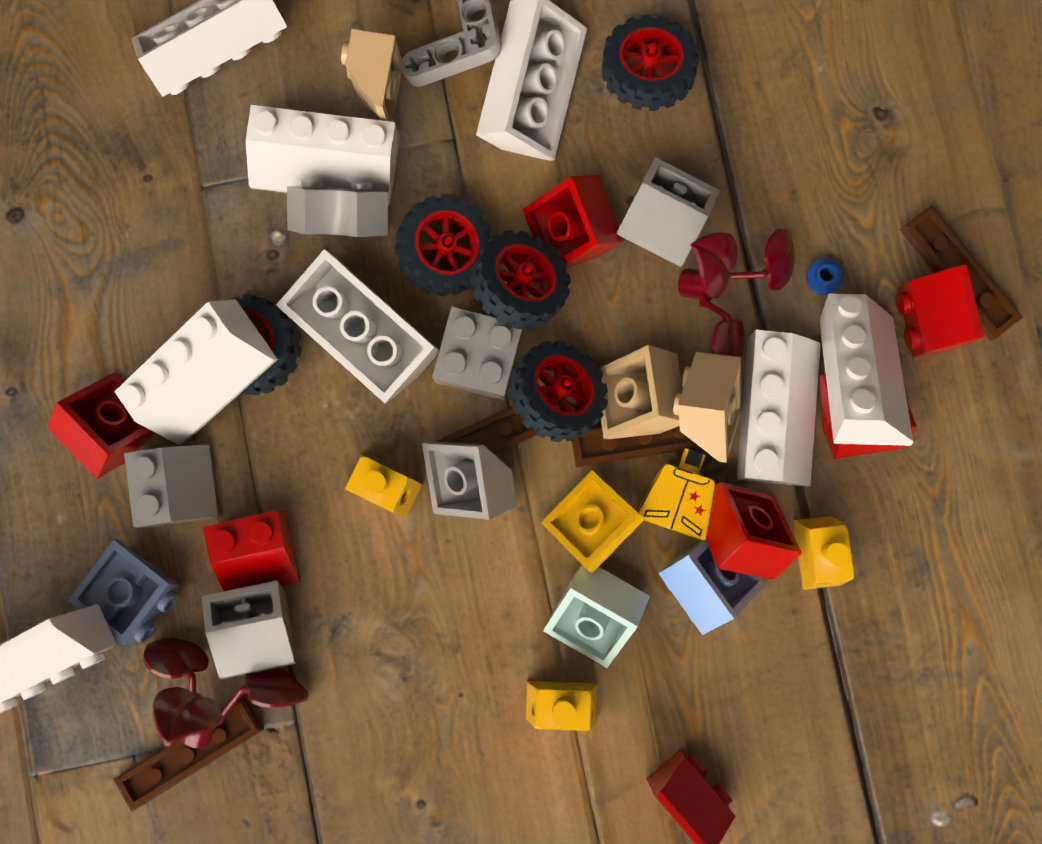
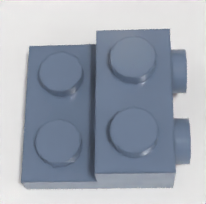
(127, 592)

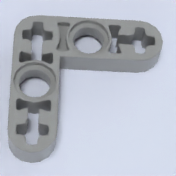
(466, 42)

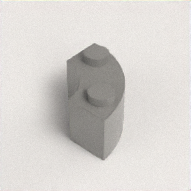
(337, 210)

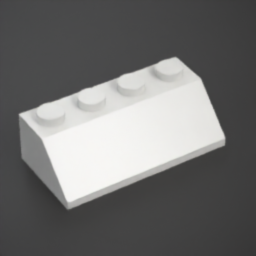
(203, 38)
(532, 79)
(303, 145)
(357, 327)
(197, 372)
(863, 372)
(778, 408)
(52, 653)

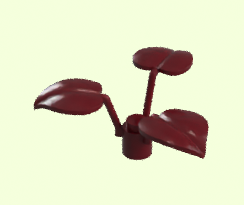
(716, 259)
(187, 714)

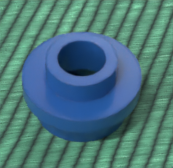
(817, 284)

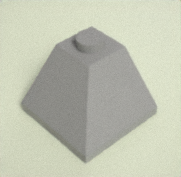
(467, 480)

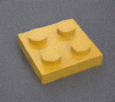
(592, 521)

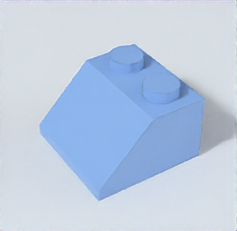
(704, 591)

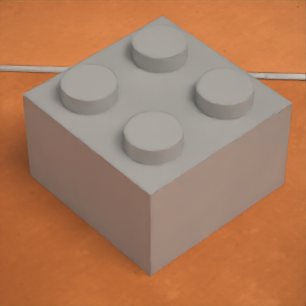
(477, 354)

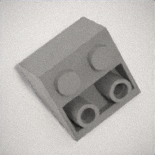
(668, 212)
(249, 629)

